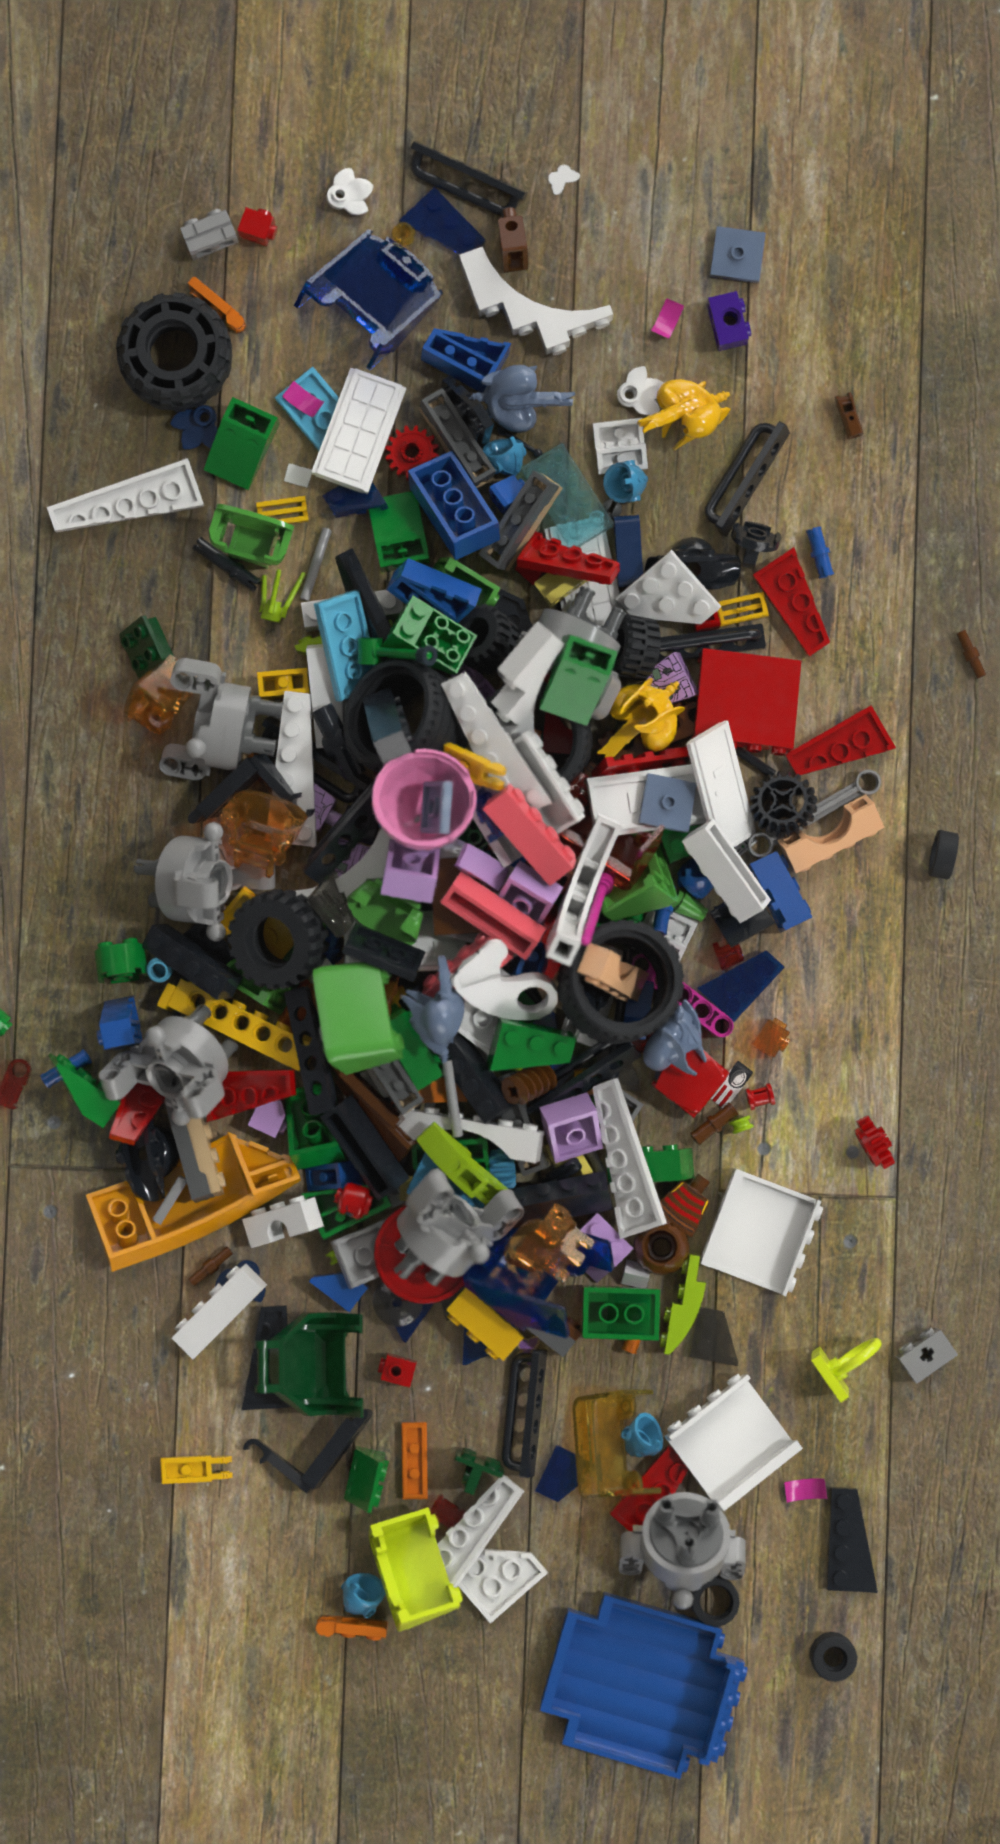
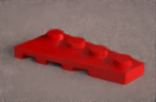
(571, 562)
(789, 593)
(846, 742)
(135, 1113)

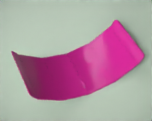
(668, 318)
(302, 399)
(805, 1489)

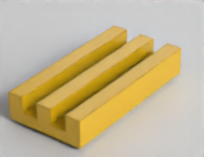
(282, 502)
(742, 619)

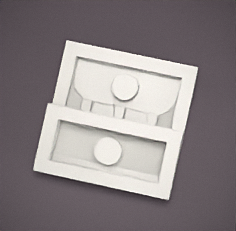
(619, 442)
(678, 932)

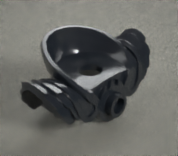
(717, 569)
(147, 1176)

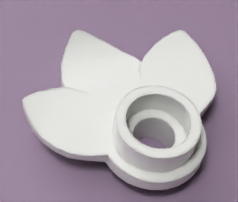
(352, 190)
(644, 392)

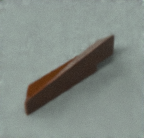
(378, 1110)

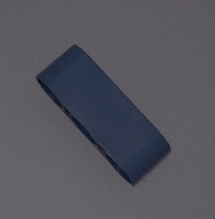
(628, 549)

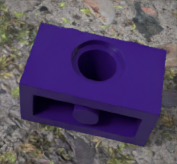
(726, 335)

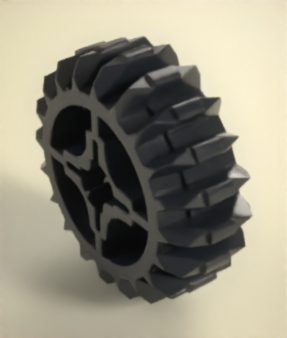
(771, 818)

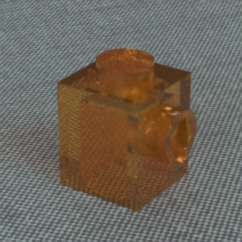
(772, 1037)

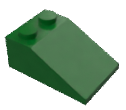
(308, 1136)
(620, 1313)

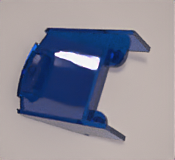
(378, 287)
(522, 1293)

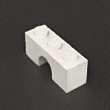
(298, 1218)

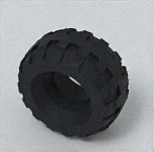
(183, 387)

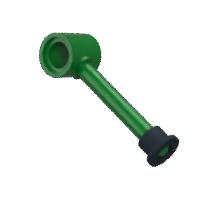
(372, 652)

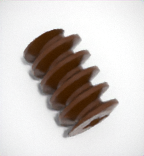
(528, 1084)

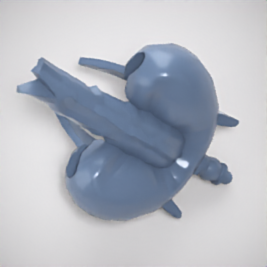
(513, 396)
(437, 1017)
(674, 1040)

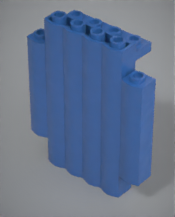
(643, 1685)

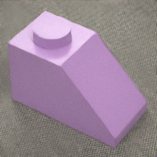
(270, 1119)

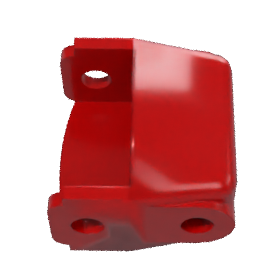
(691, 1091)

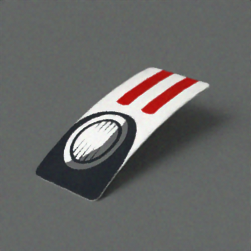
(732, 1085)

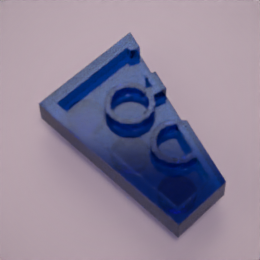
(442, 222)
(742, 985)

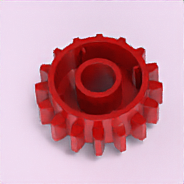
(406, 441)
(874, 1142)

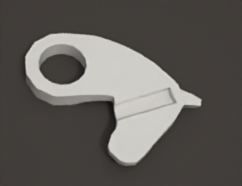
(482, 986)

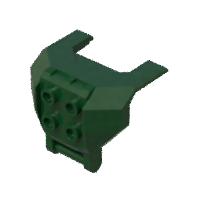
(311, 1364)

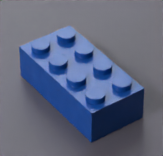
(454, 505)

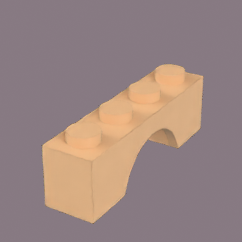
(858, 821)
(610, 974)

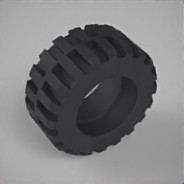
(249, 944)

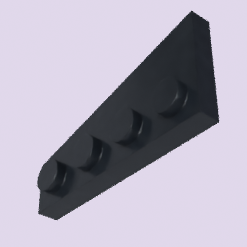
(270, 1323)
(848, 1548)

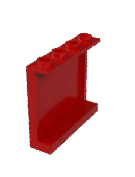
(753, 695)

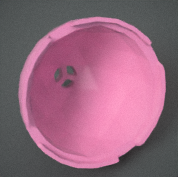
(400, 796)

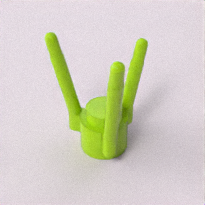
(272, 609)

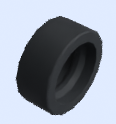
(943, 854)
(727, 1616)

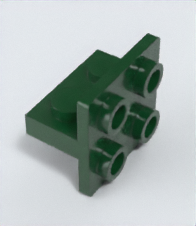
(145, 645)
(478, 1465)

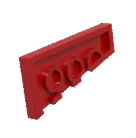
(642, 762)
(252, 1089)
(663, 1473)

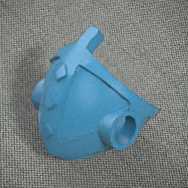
(505, 455)
(625, 482)
(643, 1436)
(362, 1594)

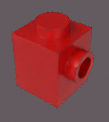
(257, 226)
(397, 1369)

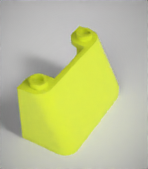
(412, 1569)

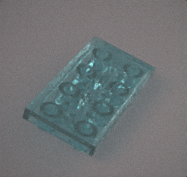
(577, 508)

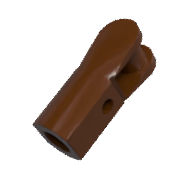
(849, 419)

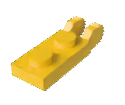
(478, 767)
(192, 1469)

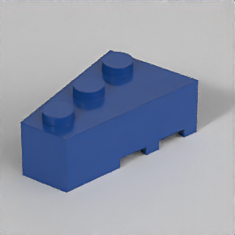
(464, 356)
(435, 588)
(786, 902)
(119, 1024)

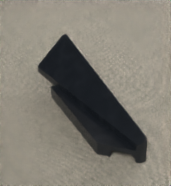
(356, 579)

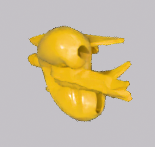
(690, 402)
(646, 712)

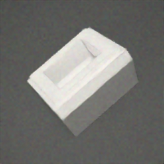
(635, 1275)

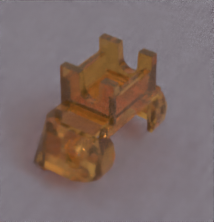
(155, 696)
(269, 826)
(548, 1244)

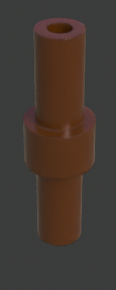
(971, 654)
(210, 1266)

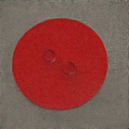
(415, 1287)

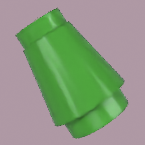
(689, 906)

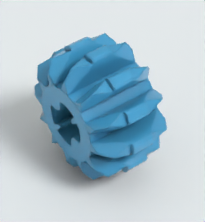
(502, 1167)

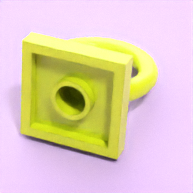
(836, 1369)

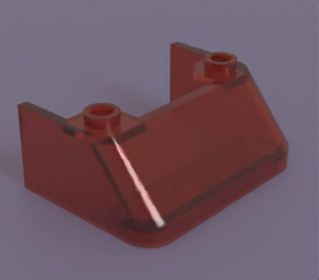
(629, 853)

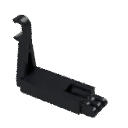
(242, 779)
(325, 1460)

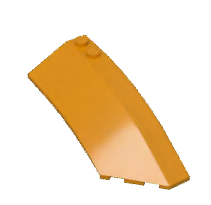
(127, 1224)

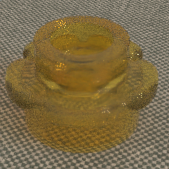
(403, 228)

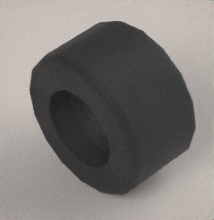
(833, 1673)

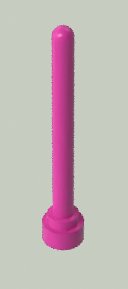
(603, 888)

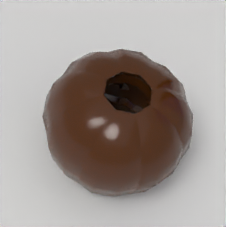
(660, 1264)

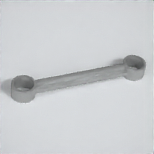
(823, 808)

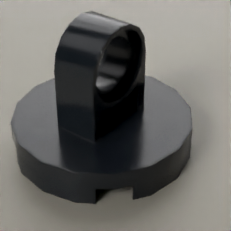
(756, 539)

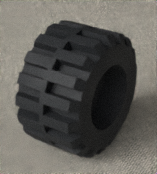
(497, 645)
(639, 647)

